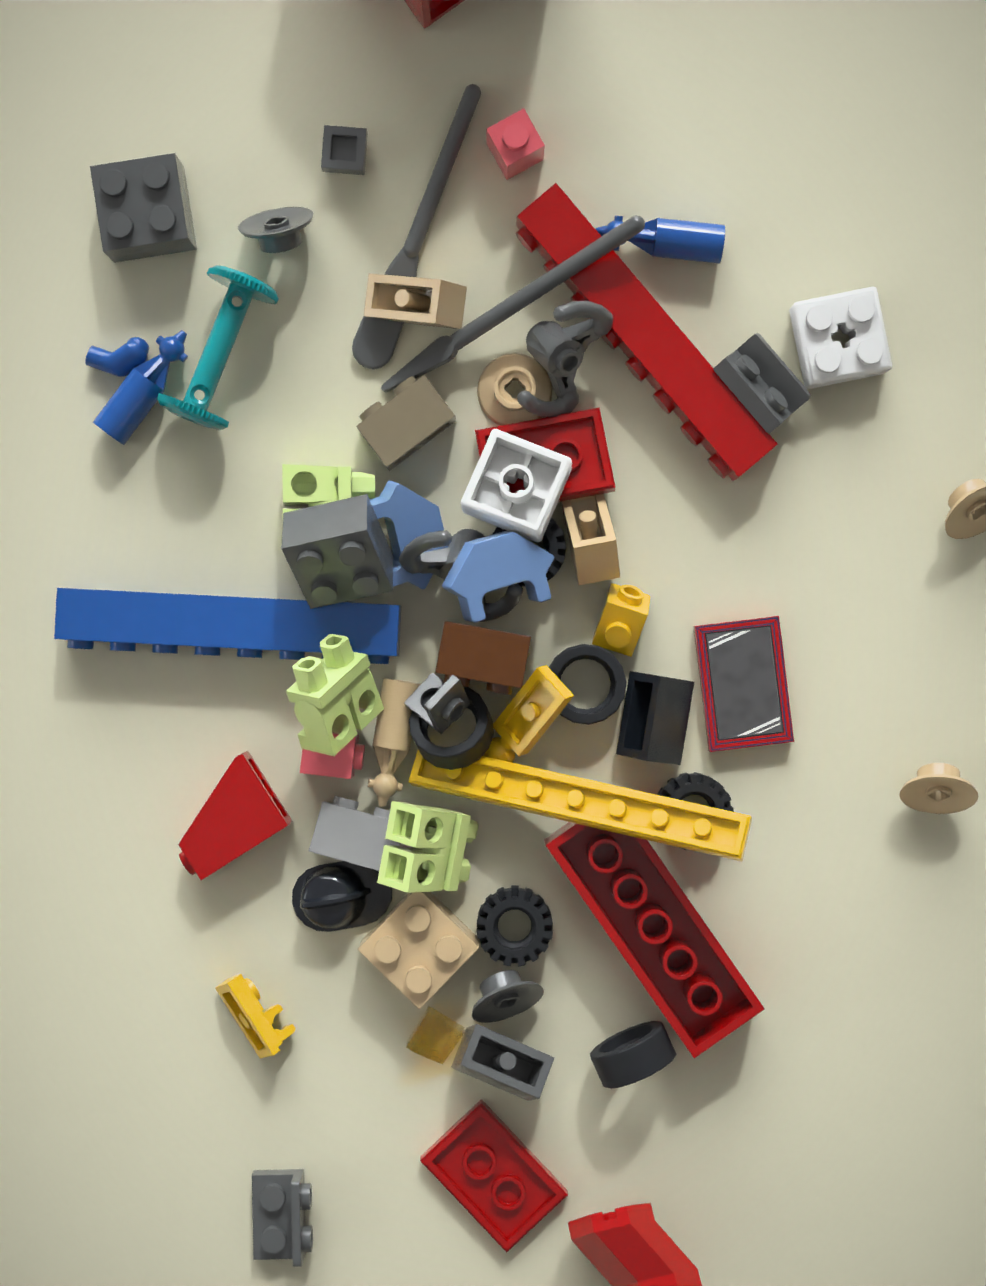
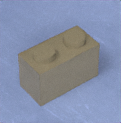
(405, 421)

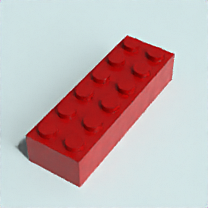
(657, 932)

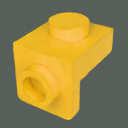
(622, 619)

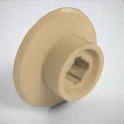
(499, 374)
(967, 510)
(938, 790)

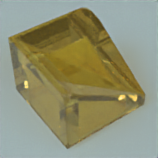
(435, 1036)

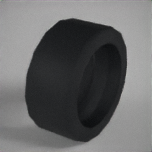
(616, 675)
(463, 753)
(633, 1054)

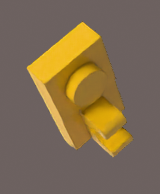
(242, 1001)

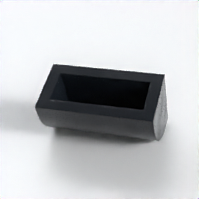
(655, 718)

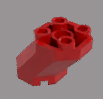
(632, 1248)

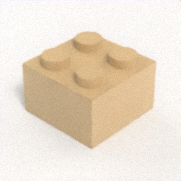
(419, 945)

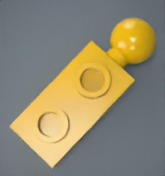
(529, 715)

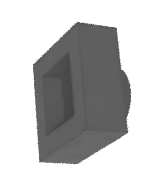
(344, 150)

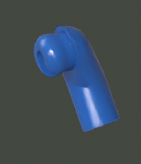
(121, 360)

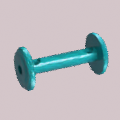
(218, 346)

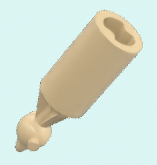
(391, 736)

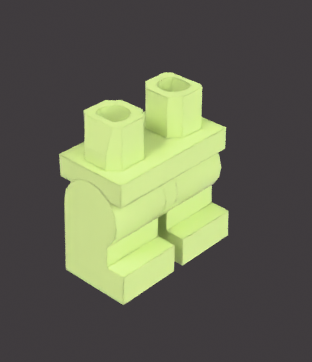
(323, 484)
(330, 696)
(437, 848)

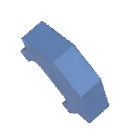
(406, 518)
(495, 564)

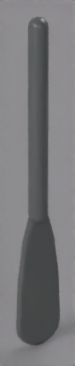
(378, 337)

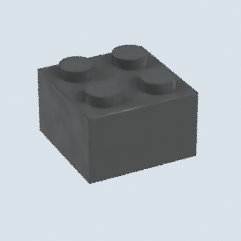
(143, 207)
(337, 551)

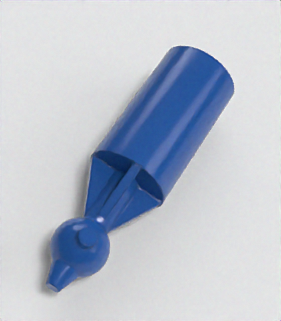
(677, 239)
(140, 390)

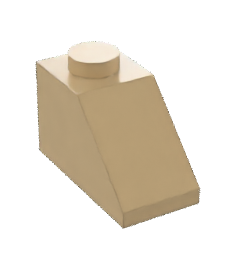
(415, 300)
(591, 539)

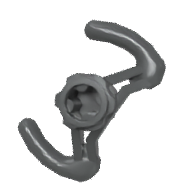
(562, 352)
(440, 561)

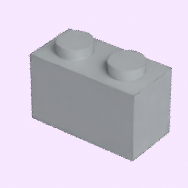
(350, 833)

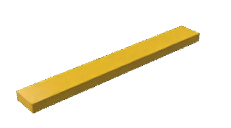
(591, 804)

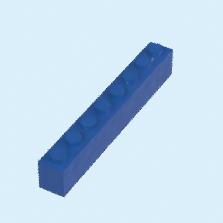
(222, 623)

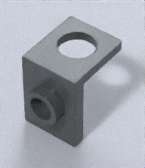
(444, 706)

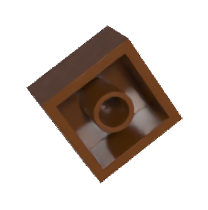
(483, 656)

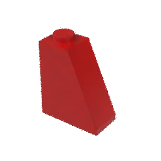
(233, 819)

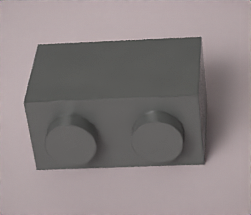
(502, 1062)

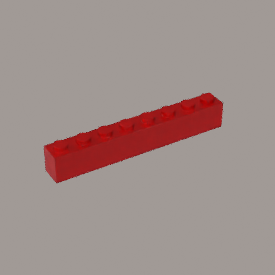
(648, 338)

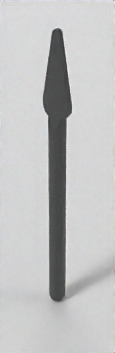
(447, 347)

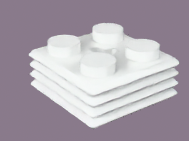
(826, 361)
(504, 461)

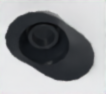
(339, 896)

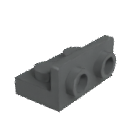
(762, 382)
(279, 1215)

